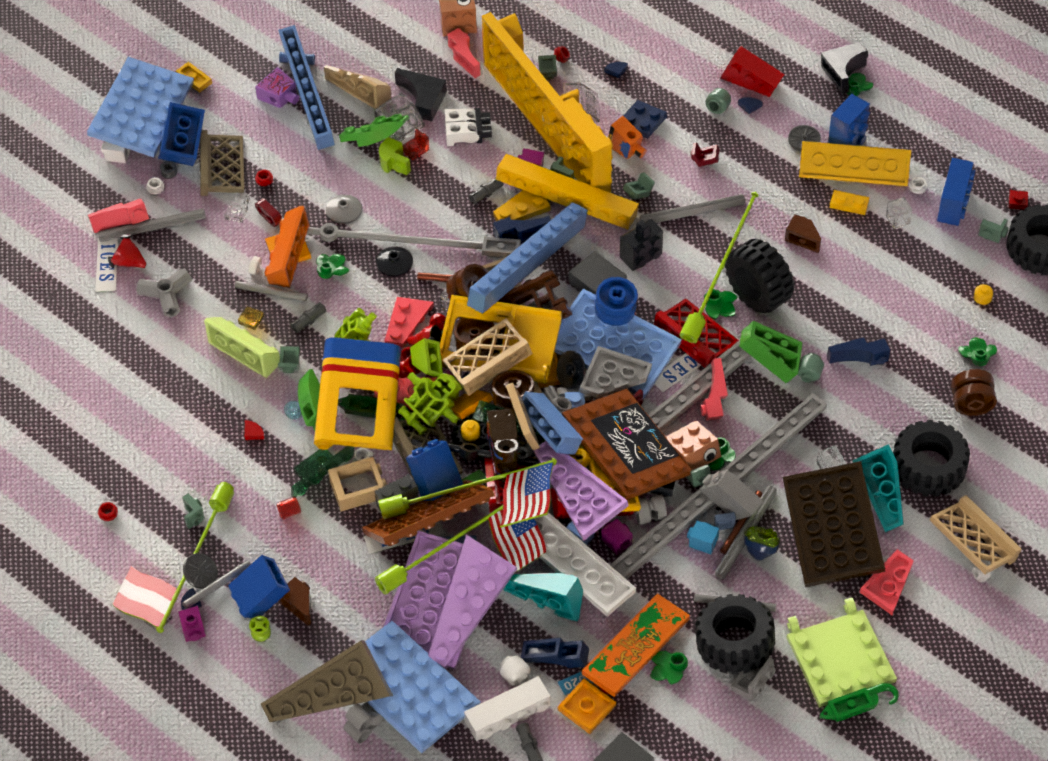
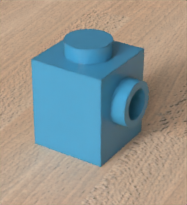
(703, 537)

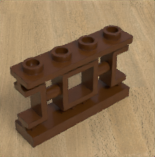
(529, 291)

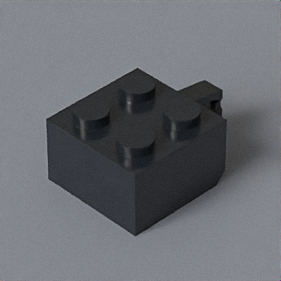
(641, 244)

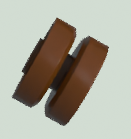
(462, 280)
(467, 330)
(521, 380)
(973, 392)

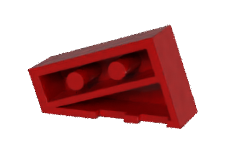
(752, 73)

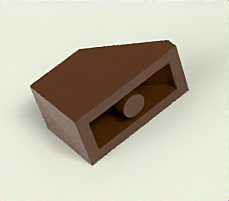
(803, 233)
(298, 600)

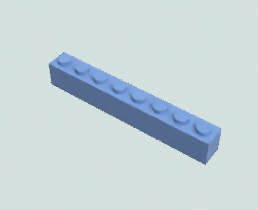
(306, 87)

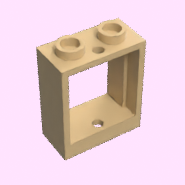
(352, 469)

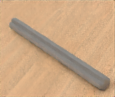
(695, 209)
(151, 225)
(738, 544)

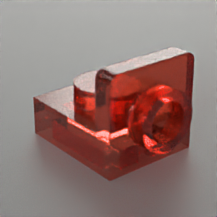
(417, 145)

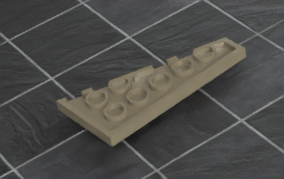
(340, 682)

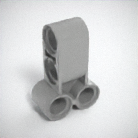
(361, 721)

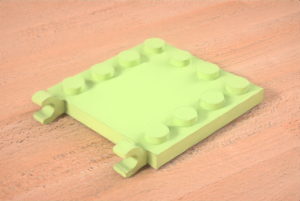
(839, 655)

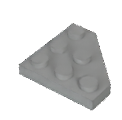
(612, 373)

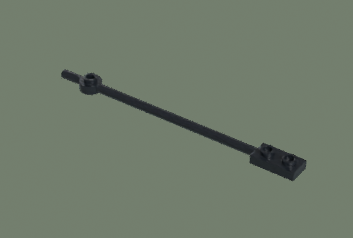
(472, 451)

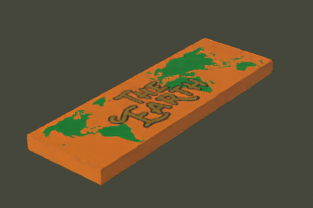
(635, 645)

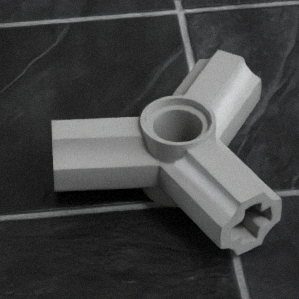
(165, 290)

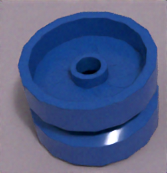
(616, 301)

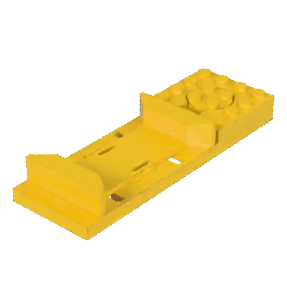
(565, 124)

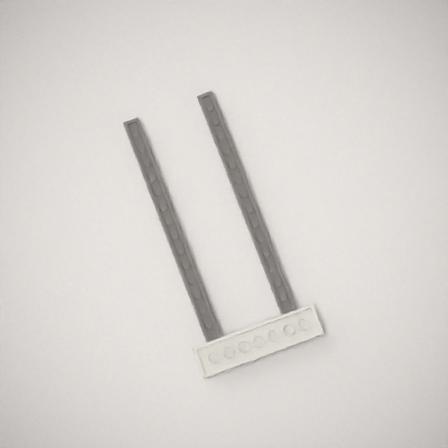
(607, 584)

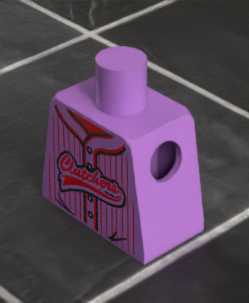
(277, 89)

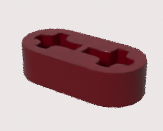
(268, 212)

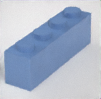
(551, 424)

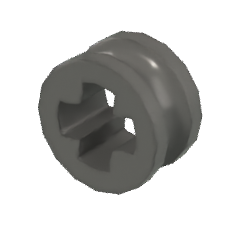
(168, 165)

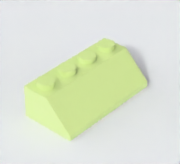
(242, 345)

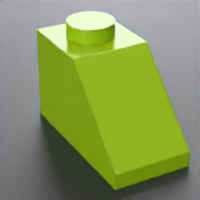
(427, 357)

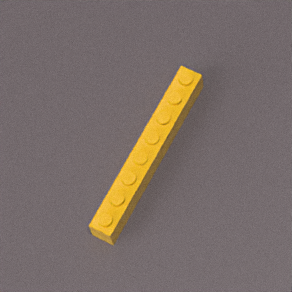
(567, 190)

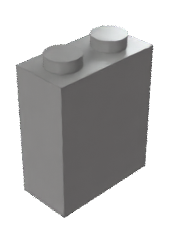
(731, 494)

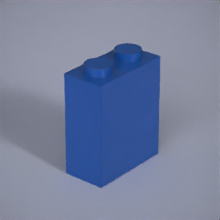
(433, 468)
(258, 587)

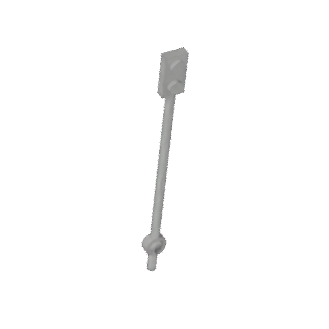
(490, 246)

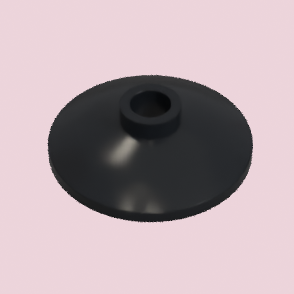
(394, 261)
(570, 369)

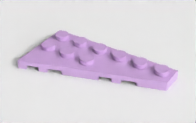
(583, 494)
(474, 588)

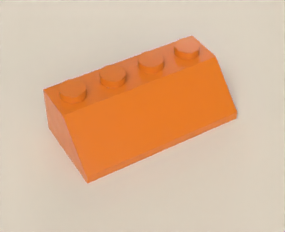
(287, 247)

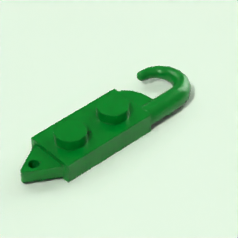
(857, 702)

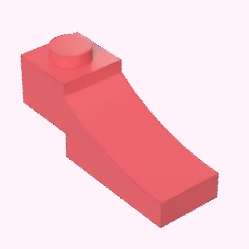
(459, 43)
(118, 215)
(712, 406)

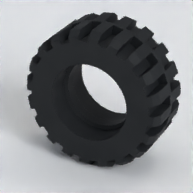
(1021, 247)
(759, 276)
(936, 438)
(740, 654)

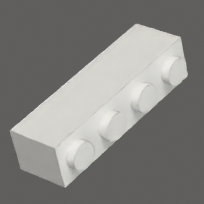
(507, 709)

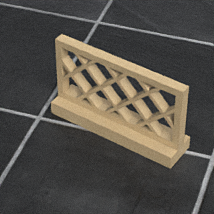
(494, 364)
(983, 528)

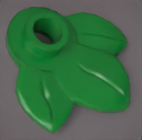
(858, 83)
(331, 265)
(720, 304)
(978, 351)
(727, 455)
(666, 666)

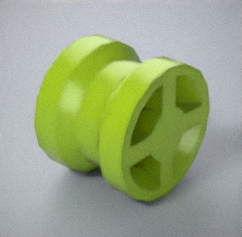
(262, 623)

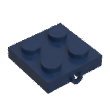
(645, 117)

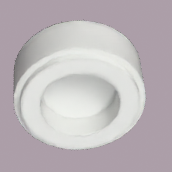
(255, 265)

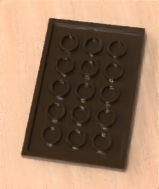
(833, 524)

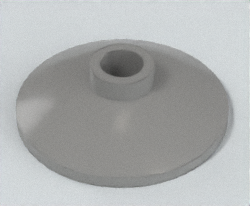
(343, 209)

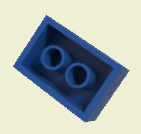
(849, 122)
(181, 134)
(955, 192)

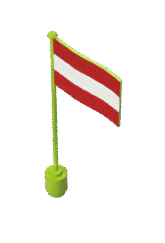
(152, 597)

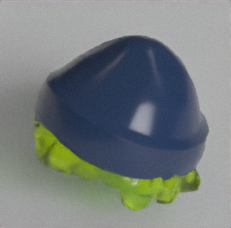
(761, 542)

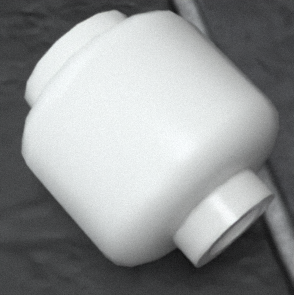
(515, 670)

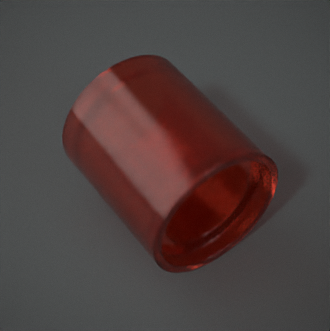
(288, 507)

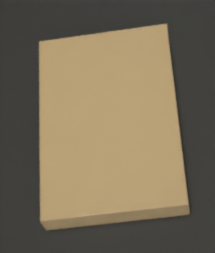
(522, 416)

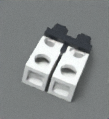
(466, 126)

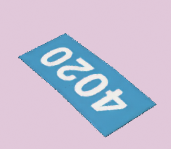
(571, 682)

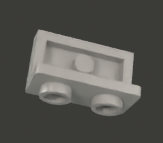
(753, 682)

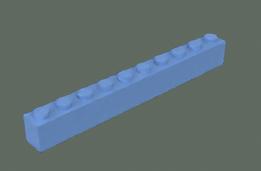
(526, 258)

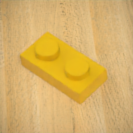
(201, 80)
(849, 202)

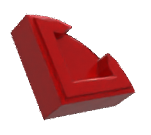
(253, 431)

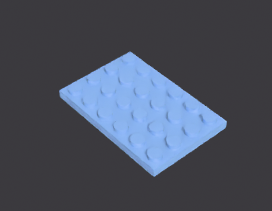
(138, 105)
(636, 339)
(425, 695)

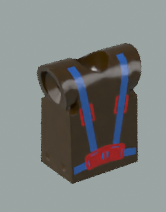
(502, 440)

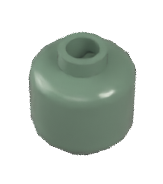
(718, 101)
(810, 367)

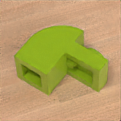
(392, 157)

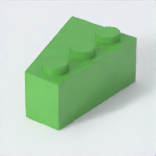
(772, 349)

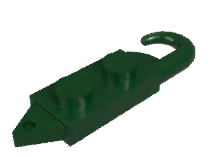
(363, 405)

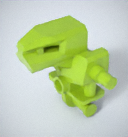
(356, 326)
(431, 400)

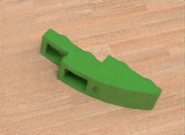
(374, 132)
(308, 397)

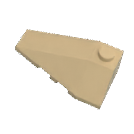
(363, 87)

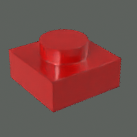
(1018, 199)

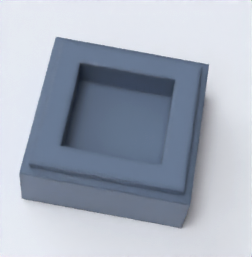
(725, 521)

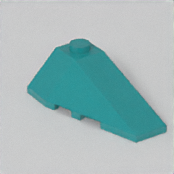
(883, 486)
(552, 590)

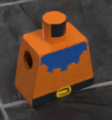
(626, 139)

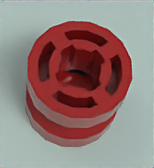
(406, 368)

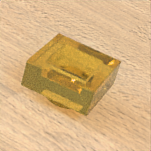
(251, 318)

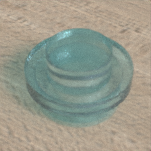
(292, 410)

